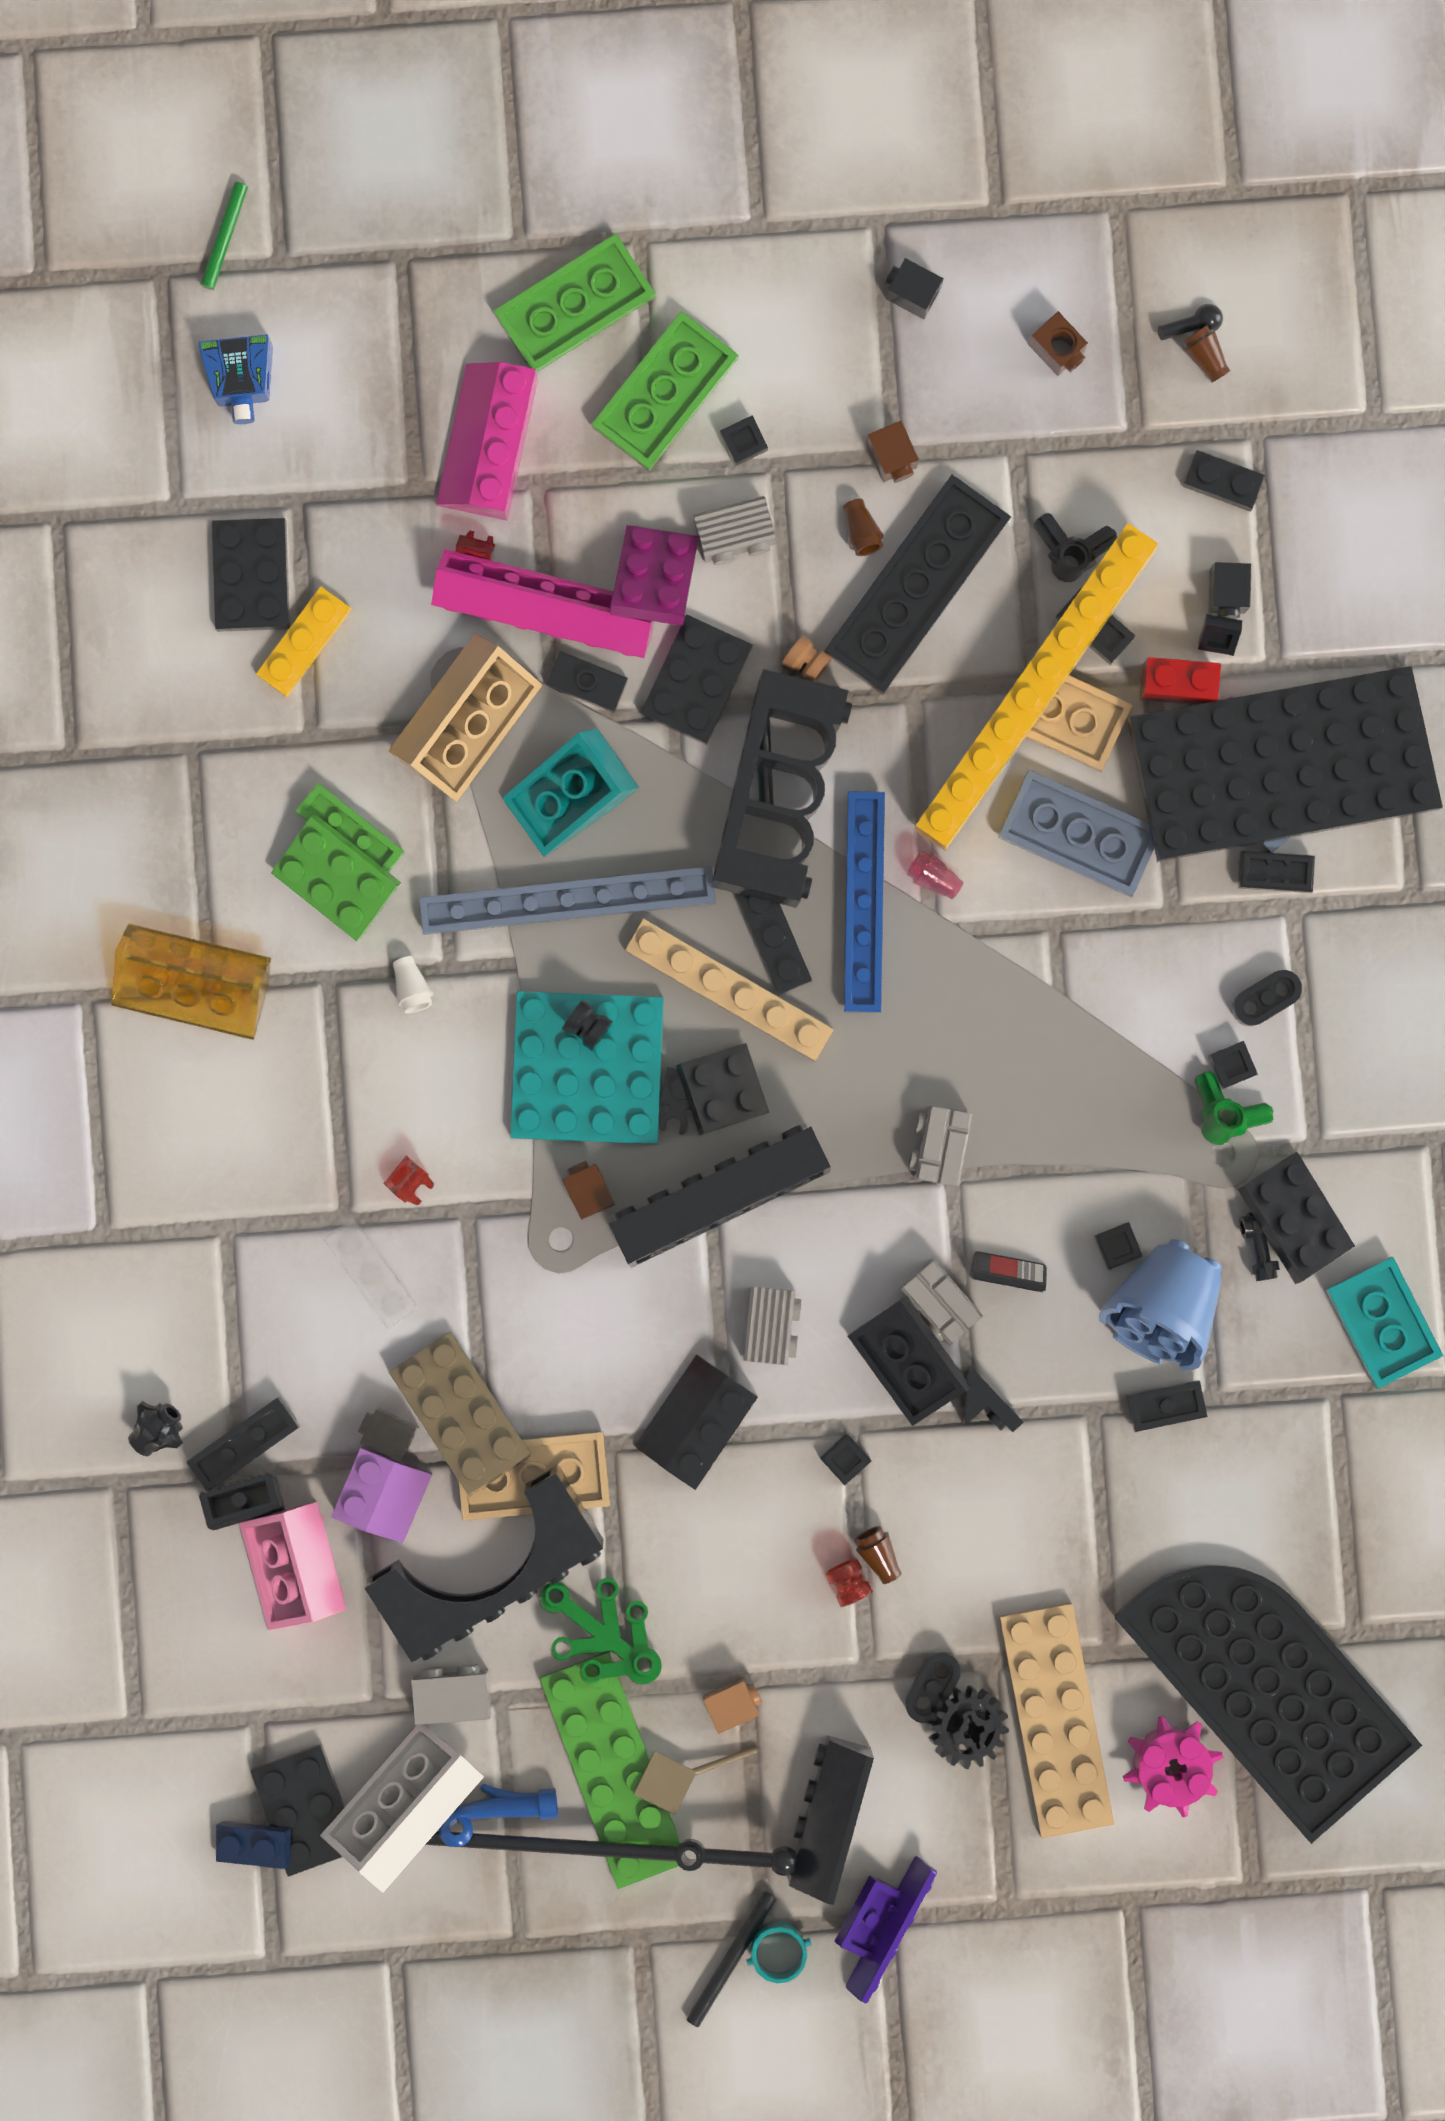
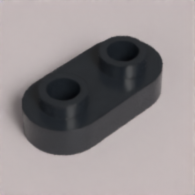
(1266, 999)
(932, 1686)

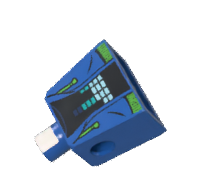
(239, 373)

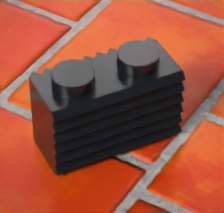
(241, 1501)

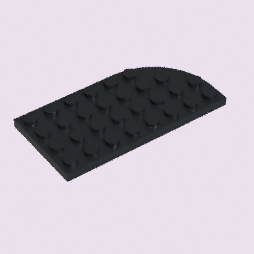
(1270, 1689)

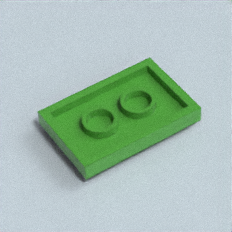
(335, 877)

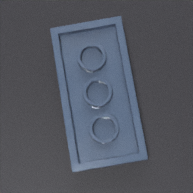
(1079, 833)

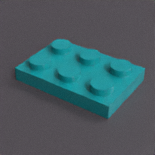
(1384, 1322)

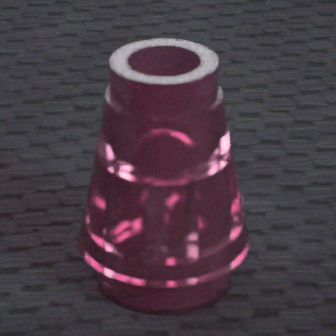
(934, 875)

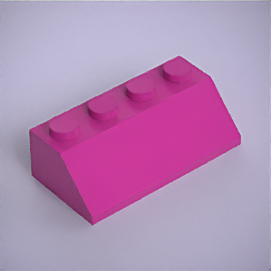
(487, 439)

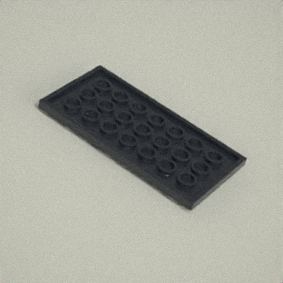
(1284, 763)

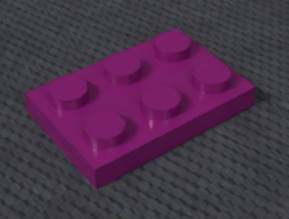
(654, 575)

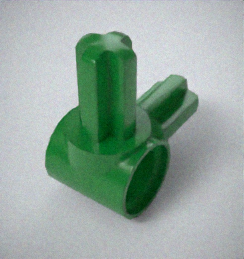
(1235, 1116)

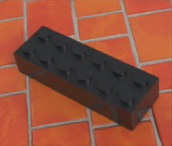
(720, 1196)

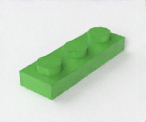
(350, 826)

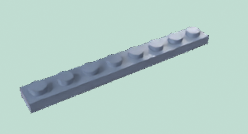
(567, 900)

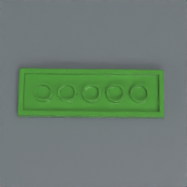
(609, 1764)

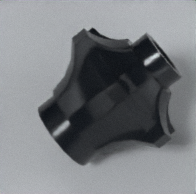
(155, 1428)

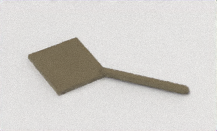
(668, 1781)

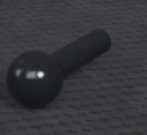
(1206, 315)

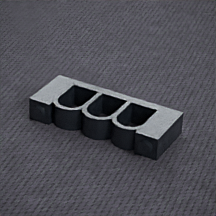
(801, 703)

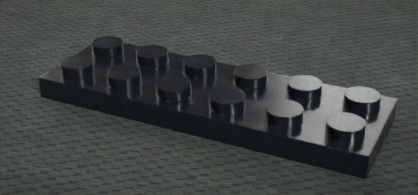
(917, 584)

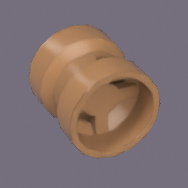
(806, 660)

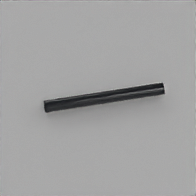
(731, 1959)

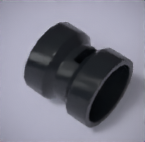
(587, 1025)

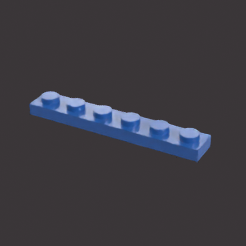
(864, 902)

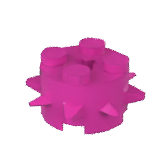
(1154, 1754)

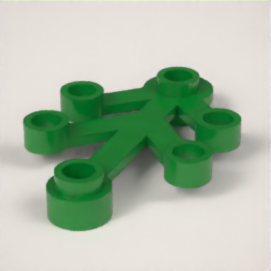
(605, 1636)

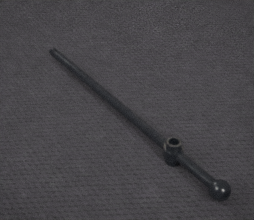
(781, 1860)

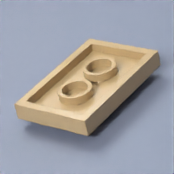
(1081, 723)

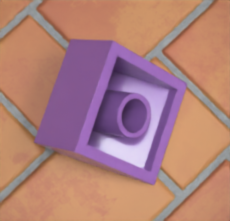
(381, 1495)

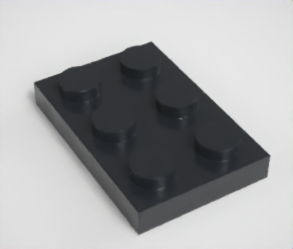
(250, 574)
(696, 679)
(1296, 1217)
(909, 1361)
(301, 1796)

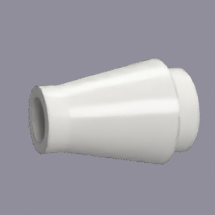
(411, 987)

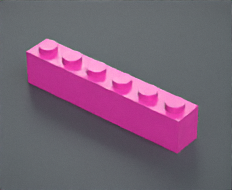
(536, 603)

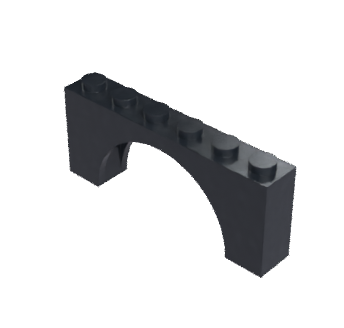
(429, 1617)

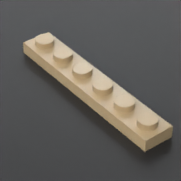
(729, 990)

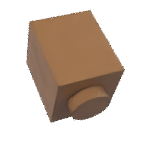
(732, 1704)

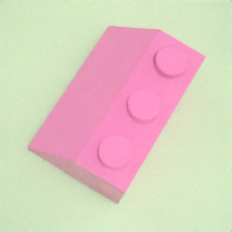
(293, 1566)

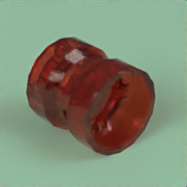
(849, 1591)

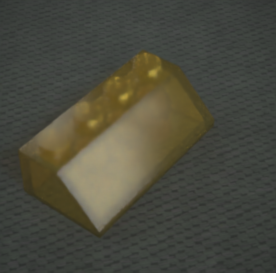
(190, 981)

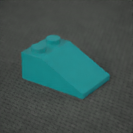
(570, 791)

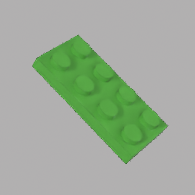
(574, 303)
(665, 391)

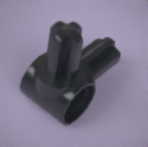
(1082, 550)

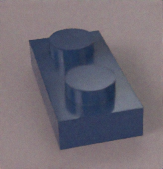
(253, 1844)

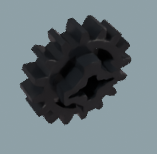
(953, 1721)

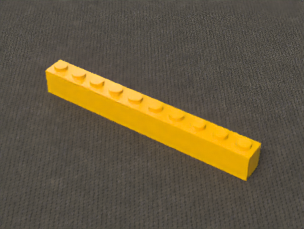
(1036, 687)

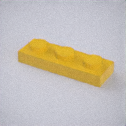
(303, 641)

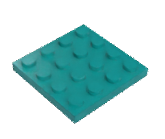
(582, 1093)

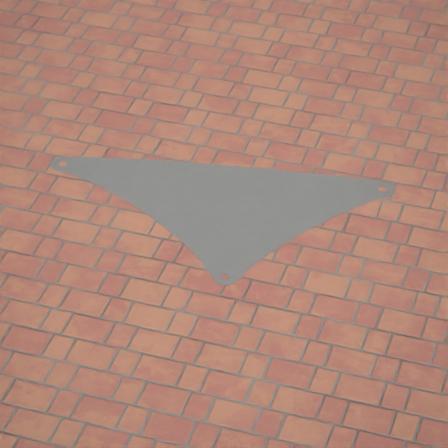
(951, 1032)

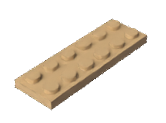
(1056, 1720)

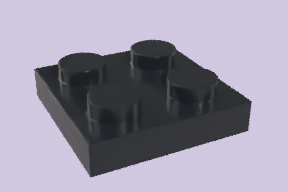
(722, 1089)

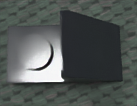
(982, 1395)

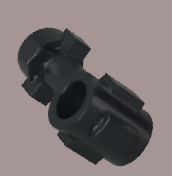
(1264, 1267)

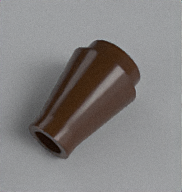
(1206, 353)
(862, 530)
(877, 1551)

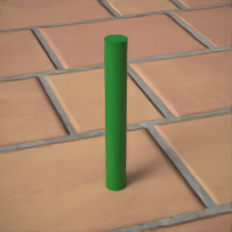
(224, 235)

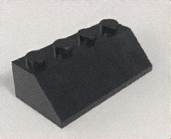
(830, 1817)

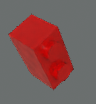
(1179, 681)

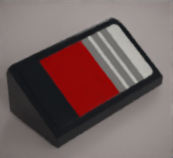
(1009, 1271)

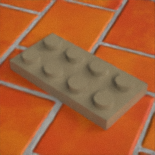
(460, 1414)

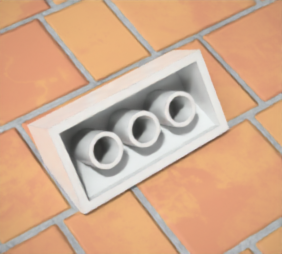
(401, 1806)

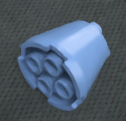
(1167, 1306)

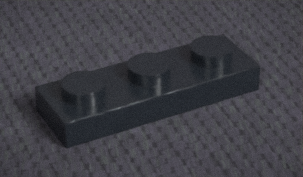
(775, 943)
(243, 1444)

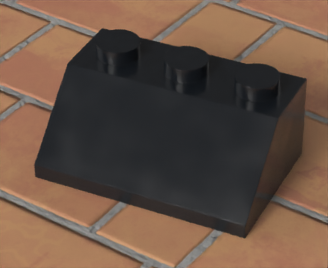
(696, 1422)

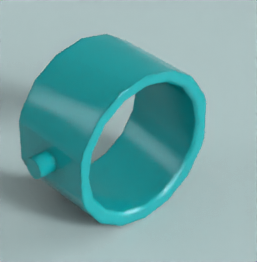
(778, 1977)

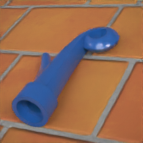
(502, 1805)

